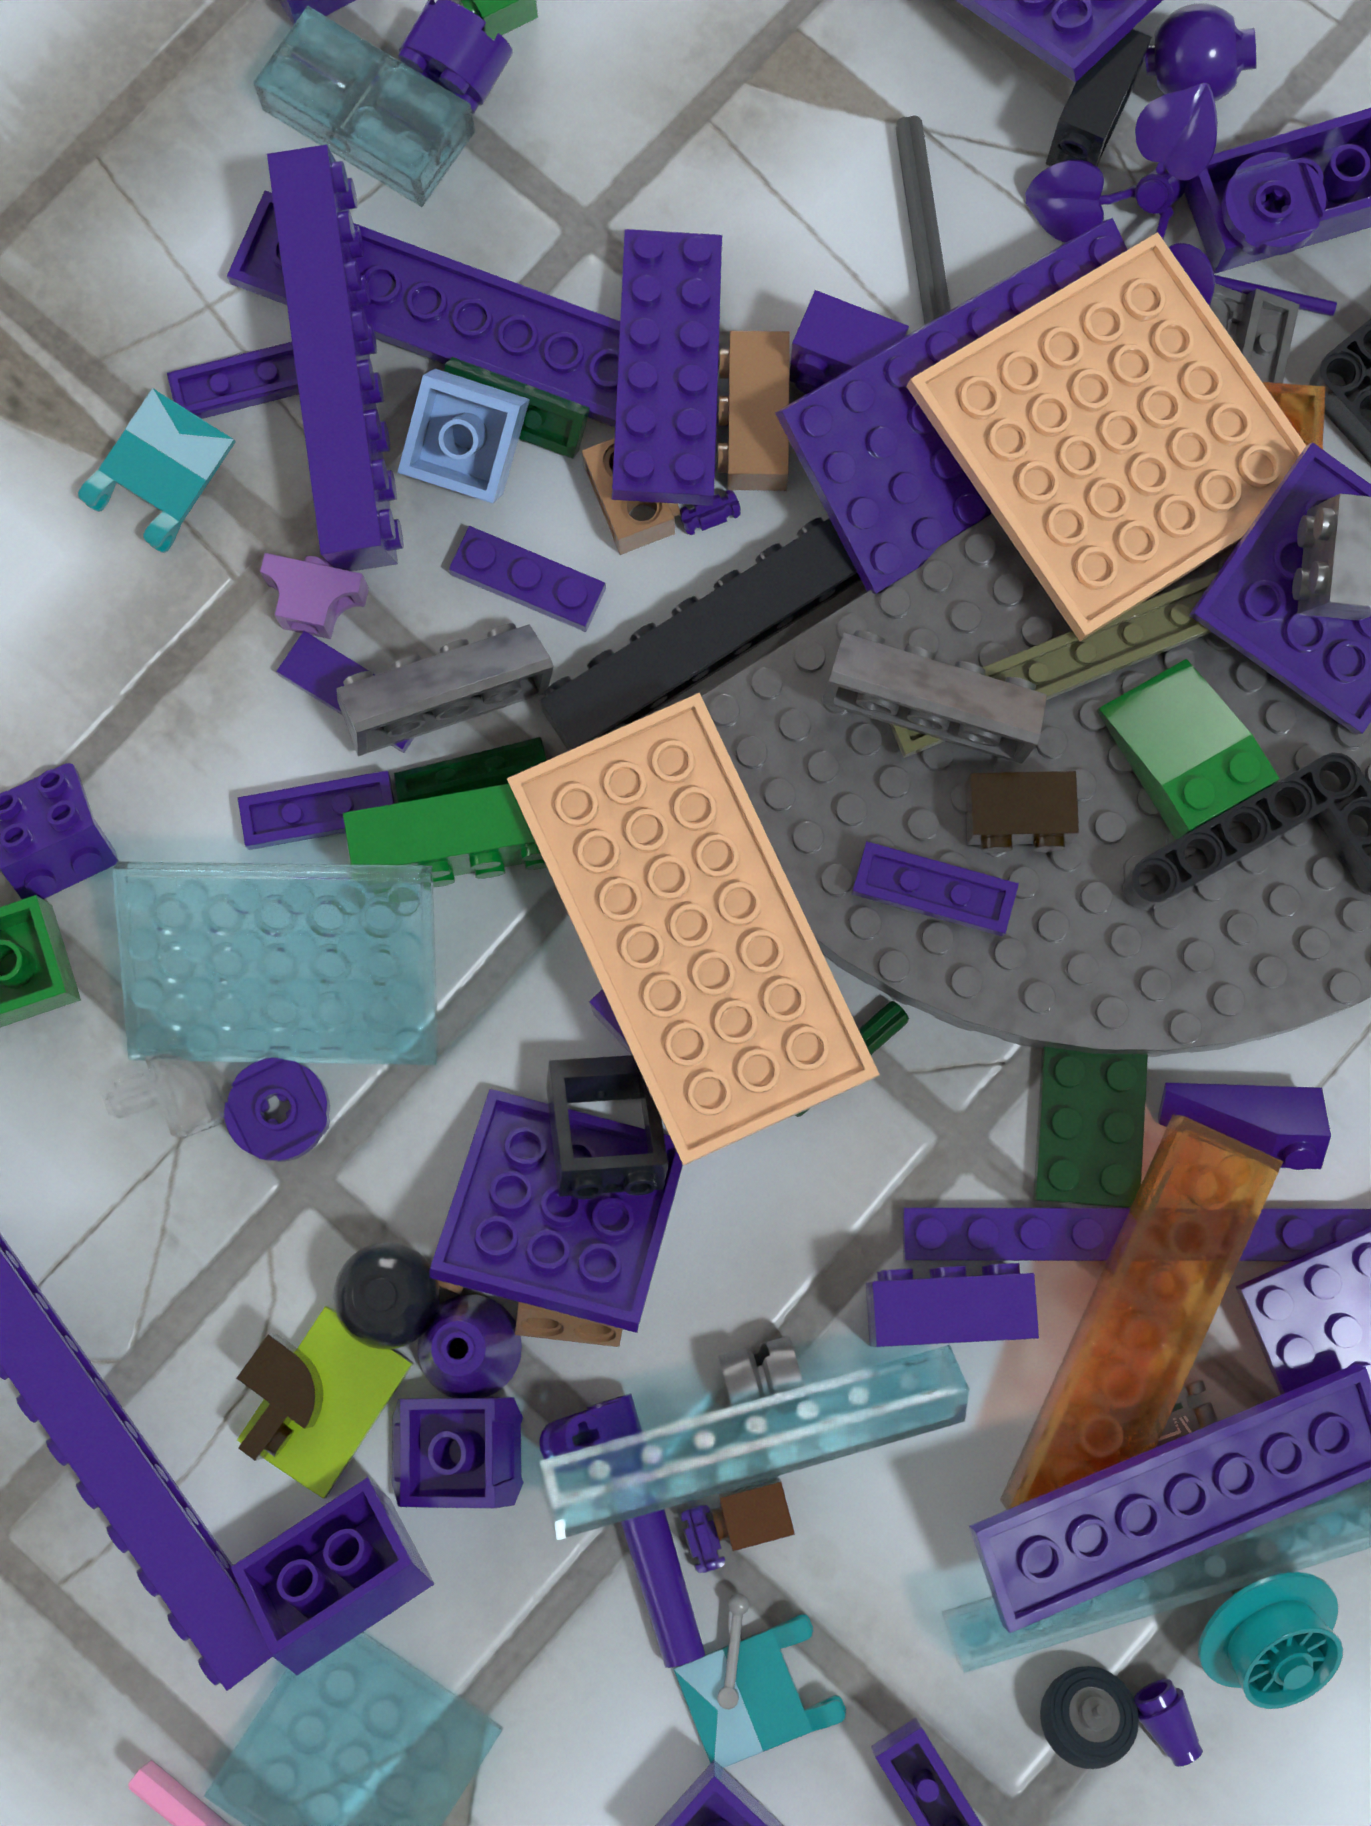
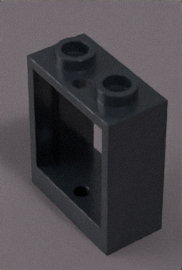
(1098, 102)
(603, 1081)

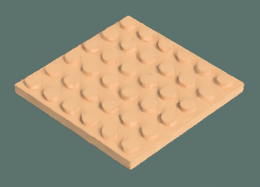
(1113, 433)

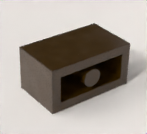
(1022, 810)

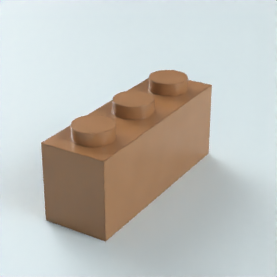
(757, 389)

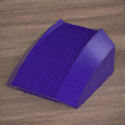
(456, 1452)

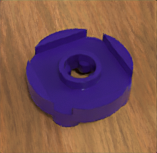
(1268, 232)
(249, 1100)

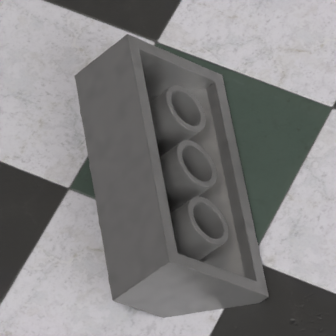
(444, 687)
(936, 697)

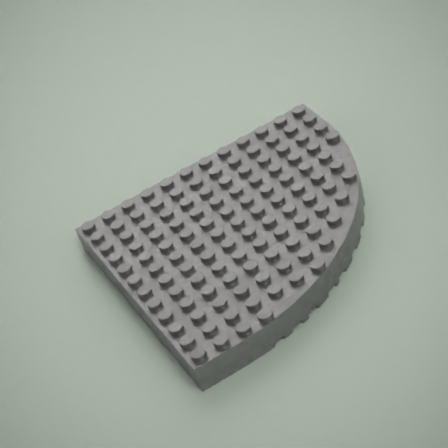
(1079, 965)

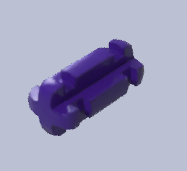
(710, 516)
(702, 1538)

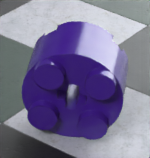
(455, 51)

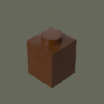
(753, 1515)

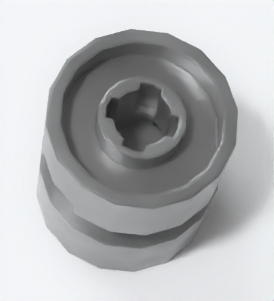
(762, 1373)

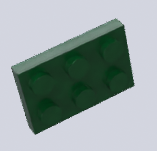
(1090, 1128)

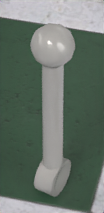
(728, 1695)

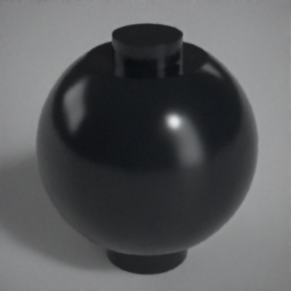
(386, 1295)

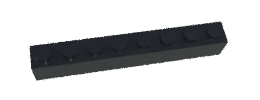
(701, 636)

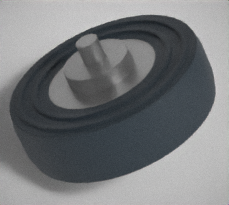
(1089, 1717)

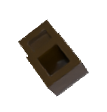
(291, 1387)

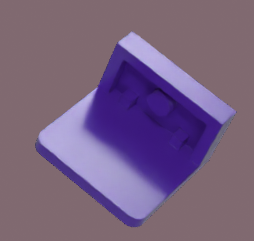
(50, 835)

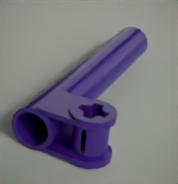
(646, 1535)

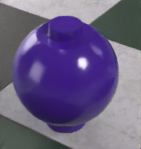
(1200, 47)

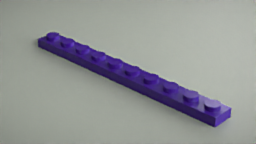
(1092, 1232)

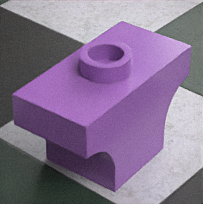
(312, 592)

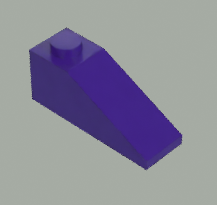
(1272, 1119)

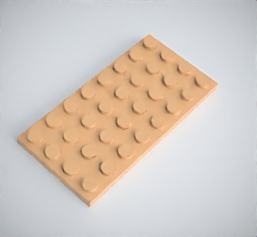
(692, 929)

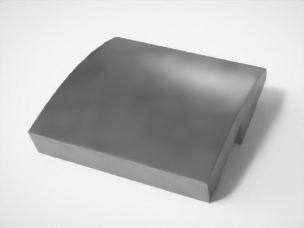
(1259, 326)

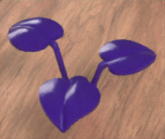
(1170, 130)

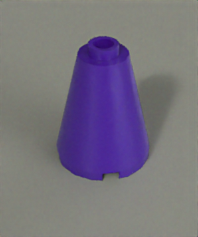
(491, 1342)

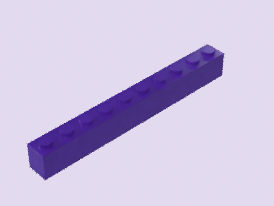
(124, 1480)

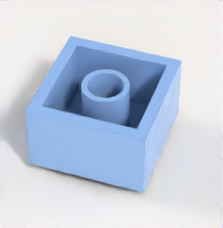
(463, 435)

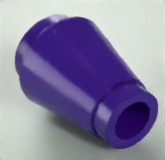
(1168, 1720)

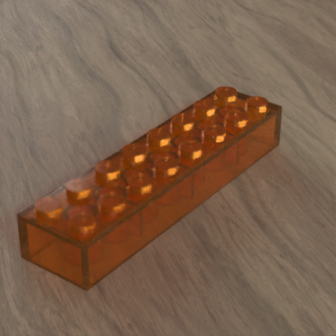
(1147, 1309)

